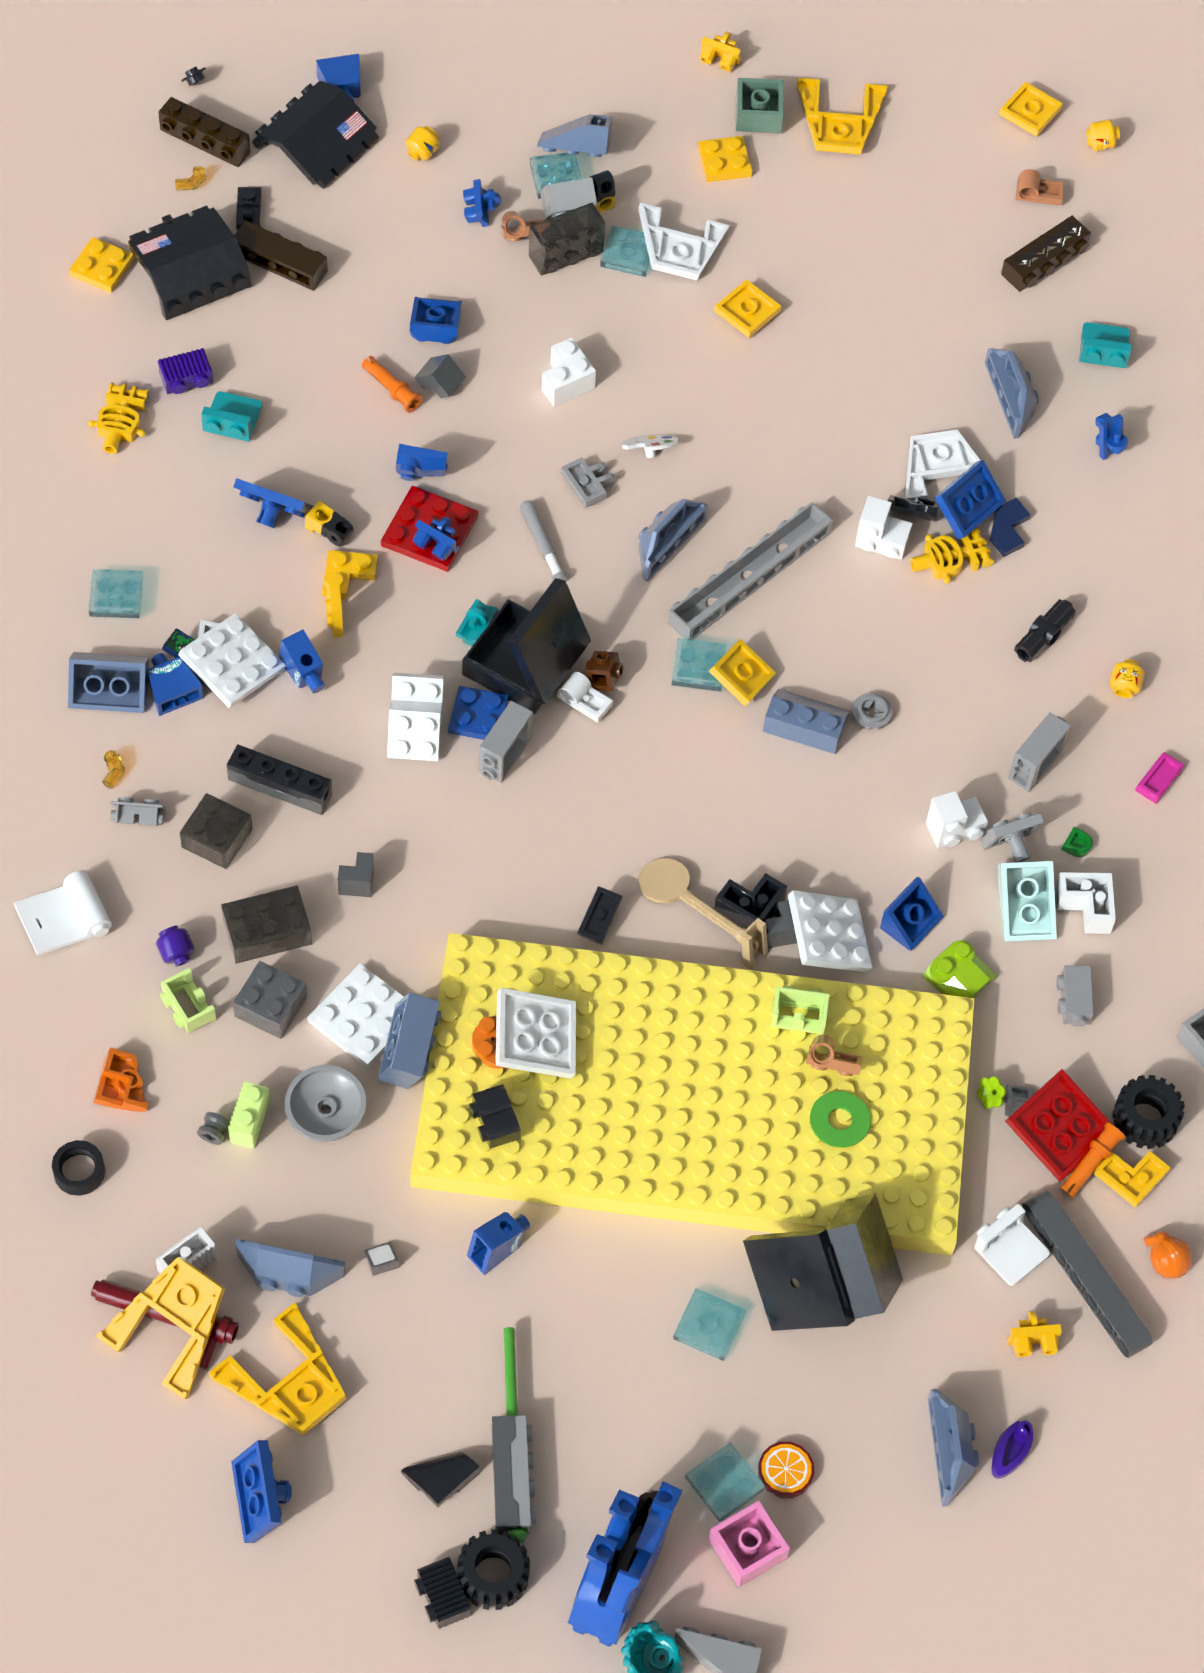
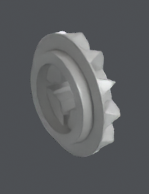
(882, 708)

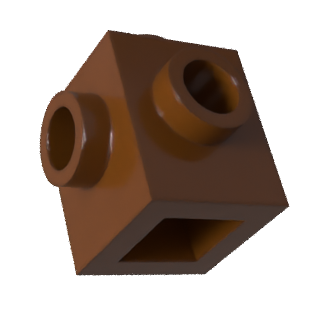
(604, 670)

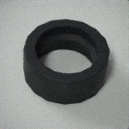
(72, 1149)

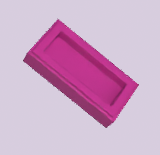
(1159, 777)

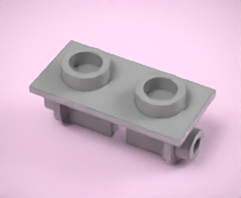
(147, 811)

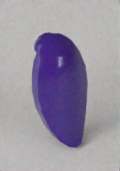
(1012, 1448)

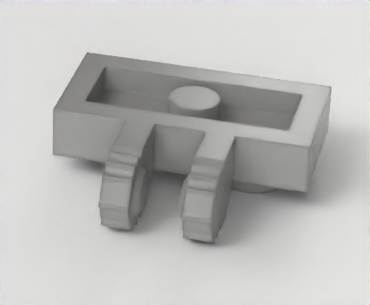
(584, 480)

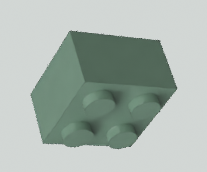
(759, 105)

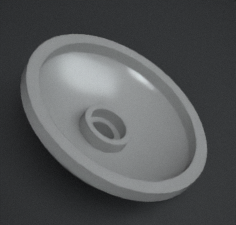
(325, 1088)

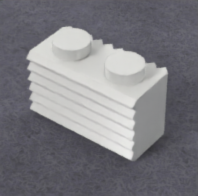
(195, 1248)

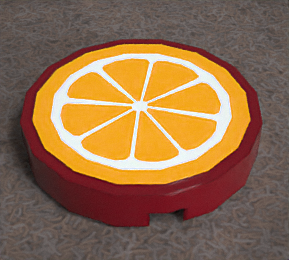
(786, 1469)

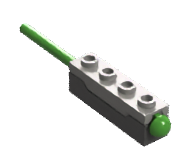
(512, 1457)

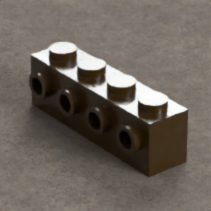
(204, 131)

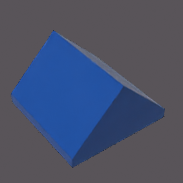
(911, 915)

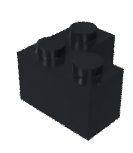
(746, 906)

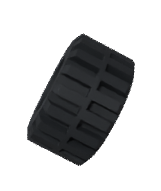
(1153, 1093)
(493, 1547)

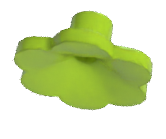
(991, 1092)

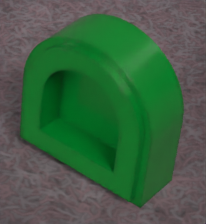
(1078, 843)

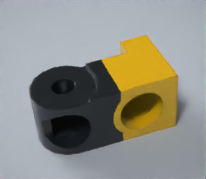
(604, 189)
(328, 524)

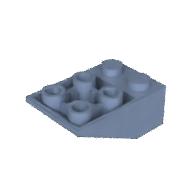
(585, 134)

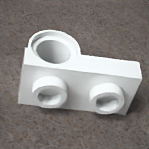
(581, 696)

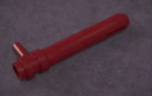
(120, 1296)

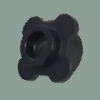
(194, 75)

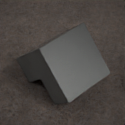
(441, 375)
(357, 879)
(781, 928)

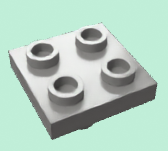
(1013, 834)

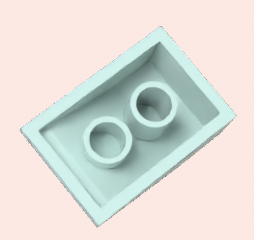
(1027, 900)

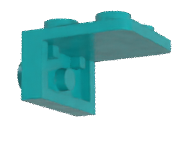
(1105, 345)
(231, 416)

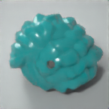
(646, 1647)

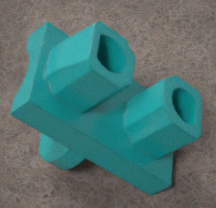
(475, 622)

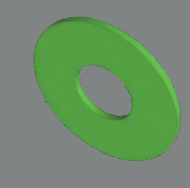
(840, 1100)

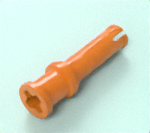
(398, 389)
(1100, 1150)

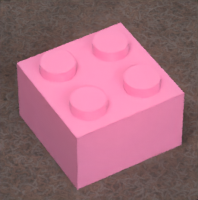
(748, 1544)

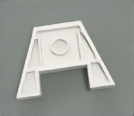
(678, 251)
(936, 457)

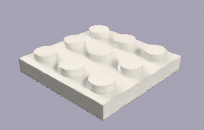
(232, 660)
(829, 931)
(358, 1015)
(536, 1033)

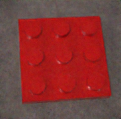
(425, 507)
(1058, 1124)

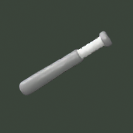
(539, 533)

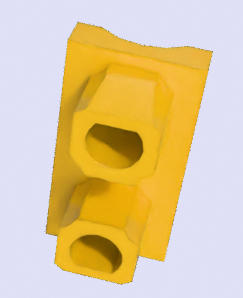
(722, 48)
(1033, 1332)

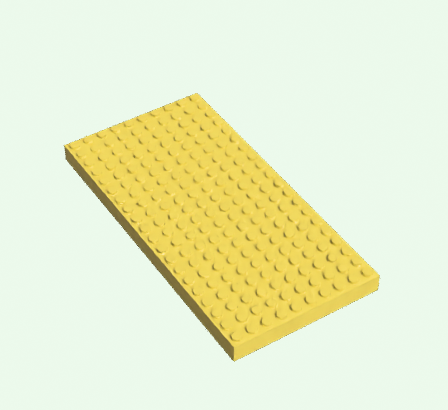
(695, 1099)

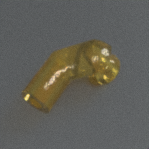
(193, 182)
(116, 768)

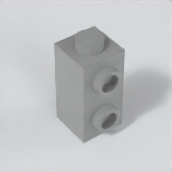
(1076, 995)

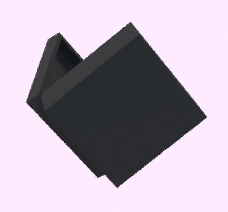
(529, 650)
(839, 1269)

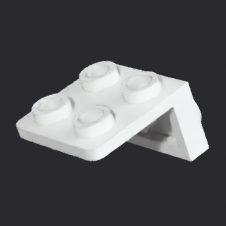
(1010, 1246)

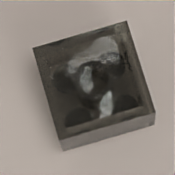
(216, 831)

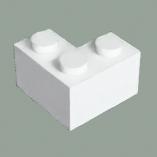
(570, 373)
(880, 532)
(955, 820)
(1091, 894)

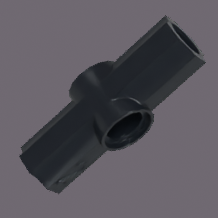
(1045, 630)

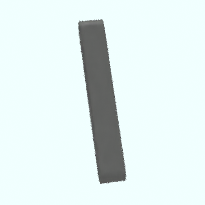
(1087, 1274)

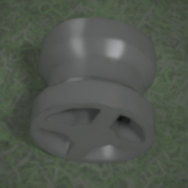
(213, 1128)

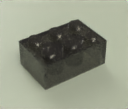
(566, 239)
(266, 924)

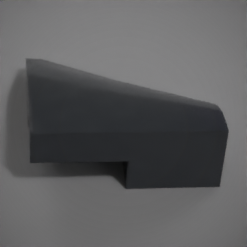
(919, 508)
(442, 1476)

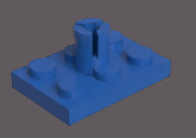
(970, 499)
(271, 503)
(258, 1491)

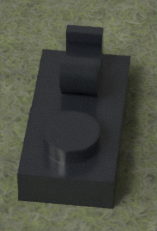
(248, 205)
(600, 915)

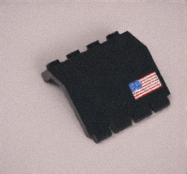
(320, 132)
(191, 261)

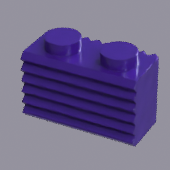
(185, 371)

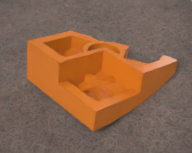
(120, 1083)

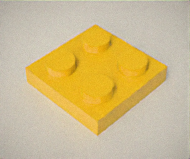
(1031, 109)
(724, 159)
(101, 264)
(747, 308)
(742, 672)

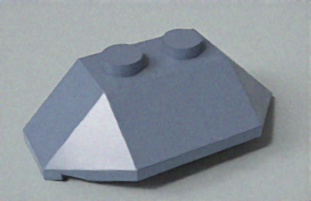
(1012, 388)
(669, 533)
(287, 1269)
(952, 1445)

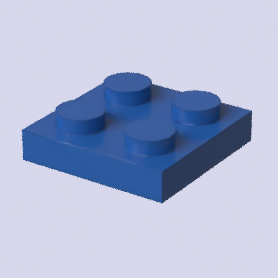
(476, 712)

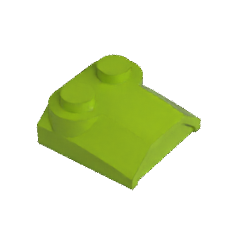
(959, 971)

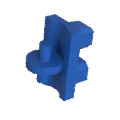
(483, 202)
(1110, 435)
(426, 533)

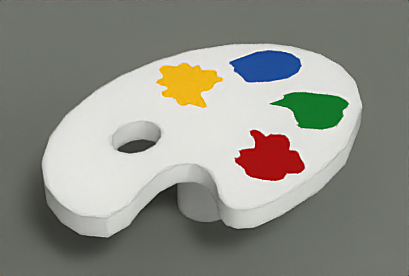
(650, 443)

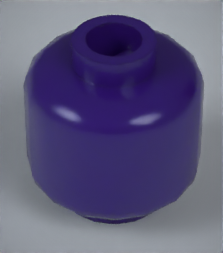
(175, 945)

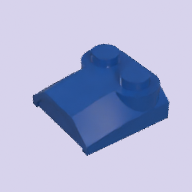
(435, 320)
(419, 462)

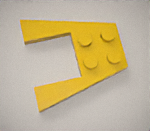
(836, 130)
(187, 1300)
(301, 1396)

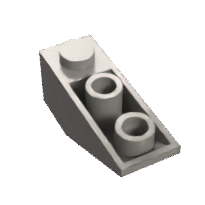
(718, 1653)

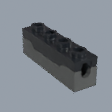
(279, 779)

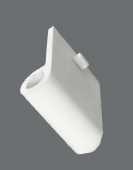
(64, 914)

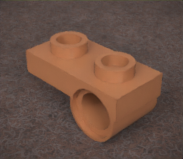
(1038, 190)
(520, 231)
(844, 1063)

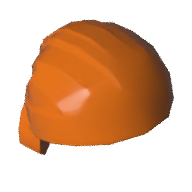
(1168, 1255)

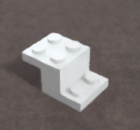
(415, 716)

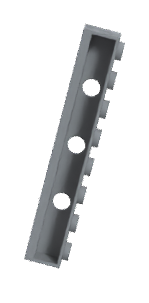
(800, 534)

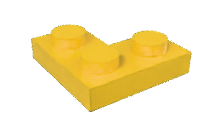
(348, 566)
(1130, 1182)

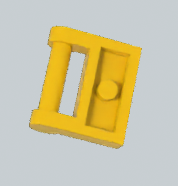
(333, 604)

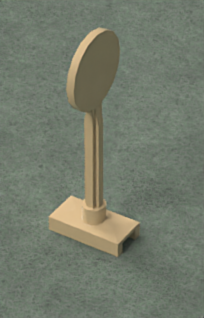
(669, 880)

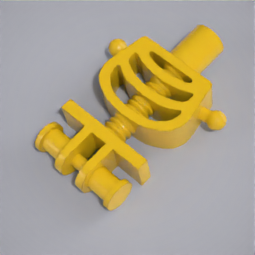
(119, 419)
(946, 550)

